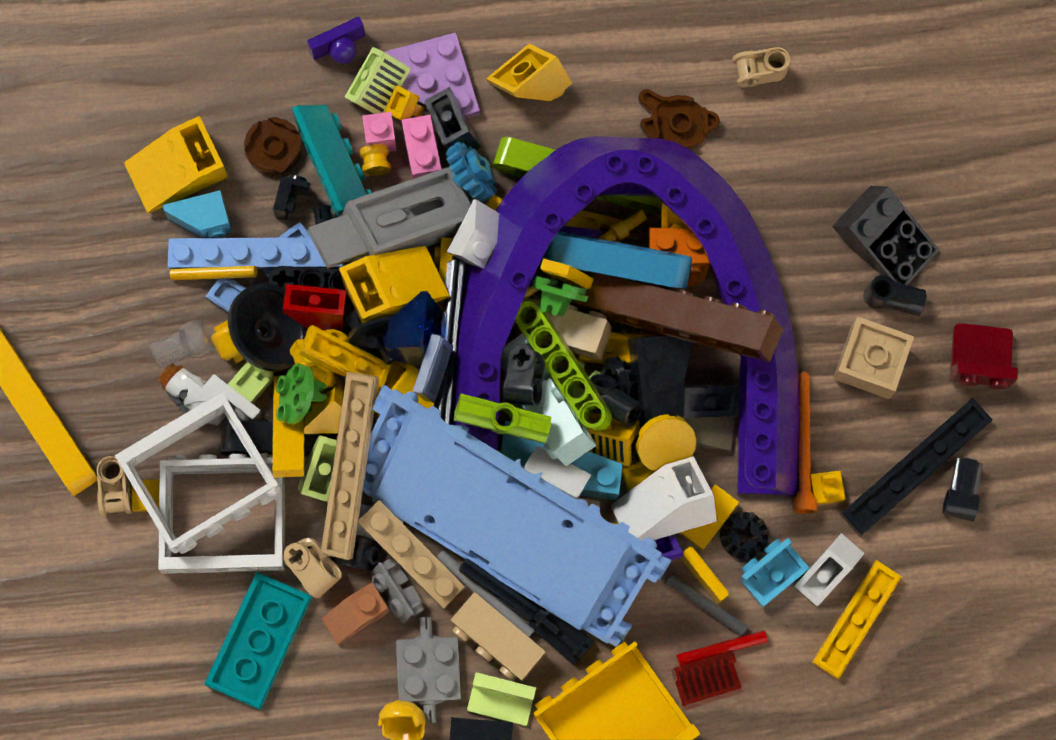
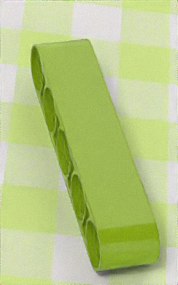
(572, 376)

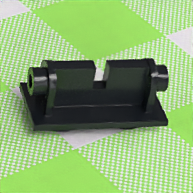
(561, 635)

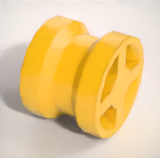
(375, 160)

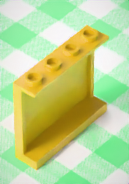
(615, 703)

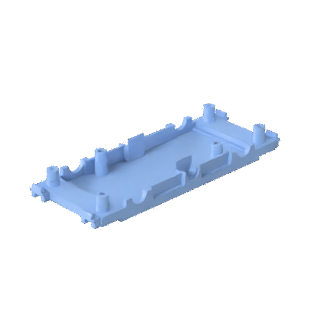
(506, 518)

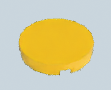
(665, 441)

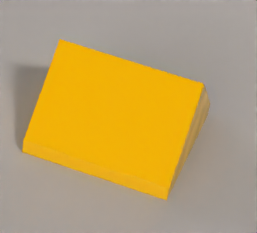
(325, 415)

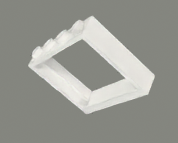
(170, 434)
(208, 564)

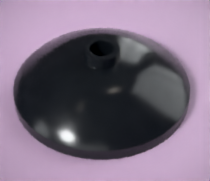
(262, 309)

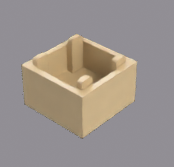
(873, 357)

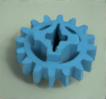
(471, 171)

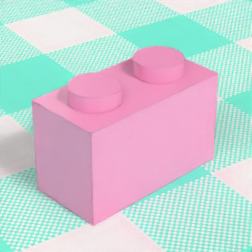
(421, 145)

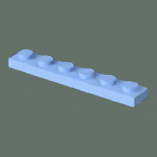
(259, 252)

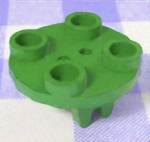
(554, 298)
(297, 392)

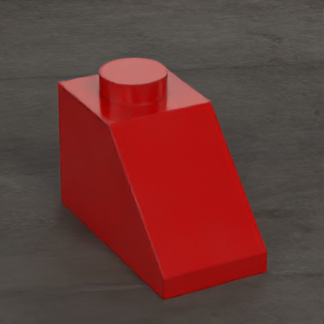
(315, 306)

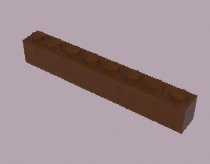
(682, 315)

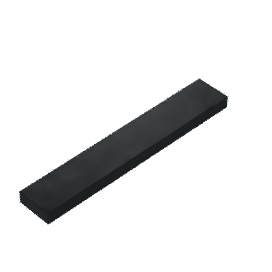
(916, 467)

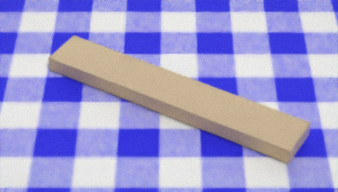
(349, 465)

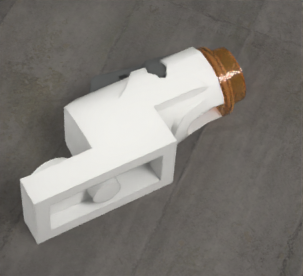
(191, 391)

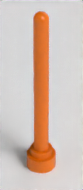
(804, 501)

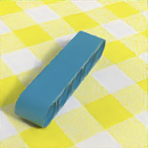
(620, 260)

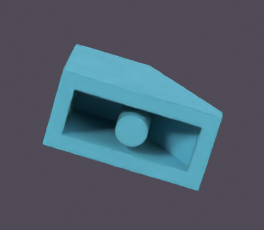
(201, 215)

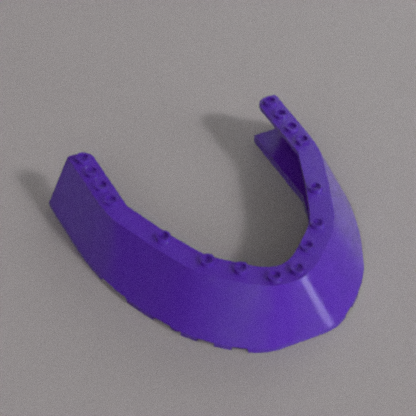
(737, 256)

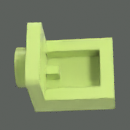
(251, 382)

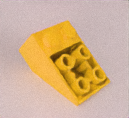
(175, 165)
(390, 280)

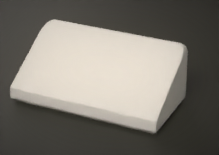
(566, 478)

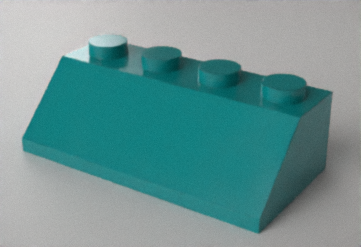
(330, 155)

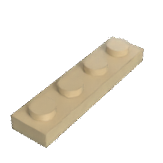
(410, 554)

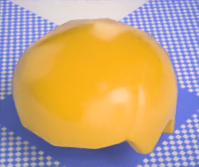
(402, 721)

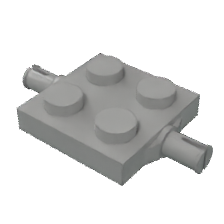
(428, 669)

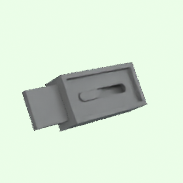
(394, 219)

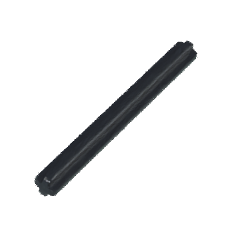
(450, 333)

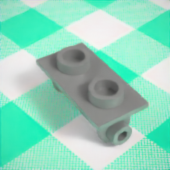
(402, 603)

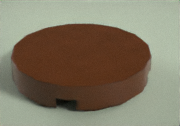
(273, 146)

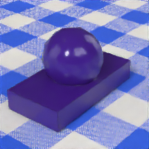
(338, 42)

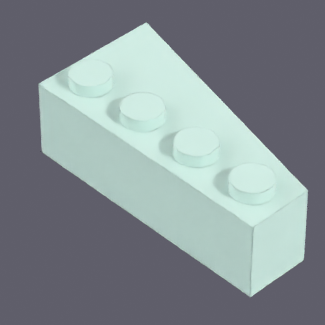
(567, 435)

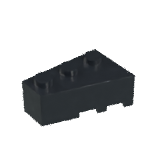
(659, 371)

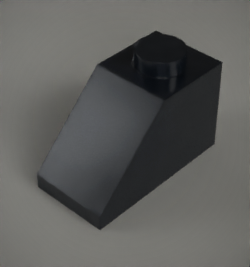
(451, 120)

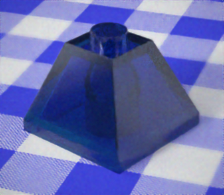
(412, 329)

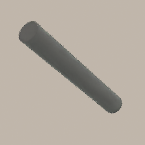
(707, 605)

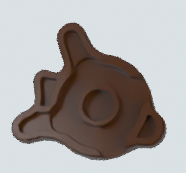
(677, 119)

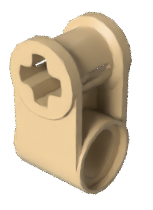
(755, 68)
(113, 489)
(313, 569)

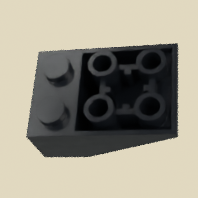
(886, 235)

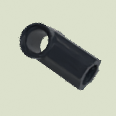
(897, 296)
(621, 405)
(962, 498)

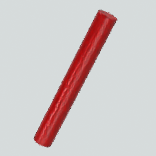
(722, 647)

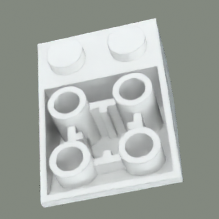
(667, 502)

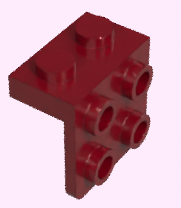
(982, 356)

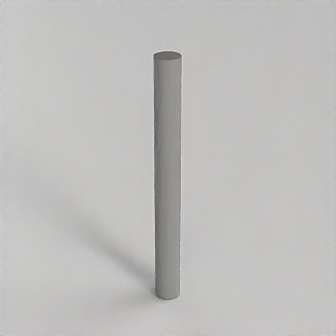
(453, 566)

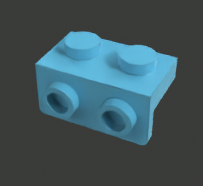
(773, 572)

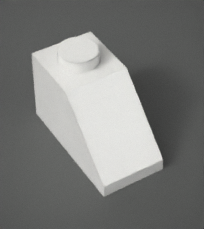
(476, 235)
(829, 569)

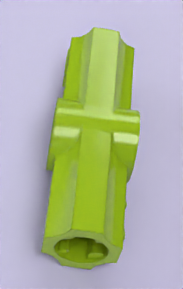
(483, 413)

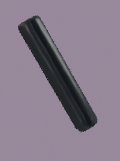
(498, 589)

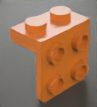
(685, 243)

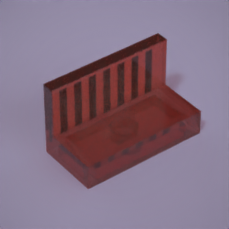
(706, 678)

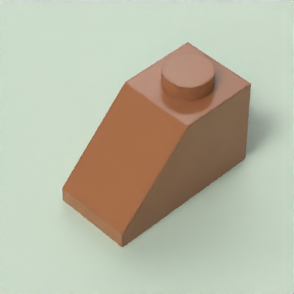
(355, 613)

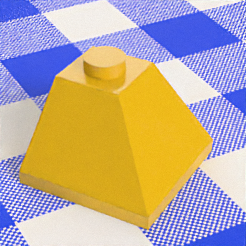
(532, 75)

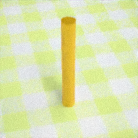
(214, 273)

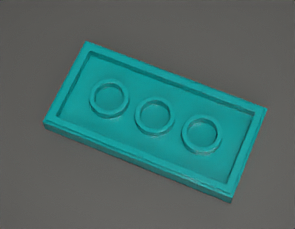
(258, 640)

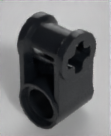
(524, 377)

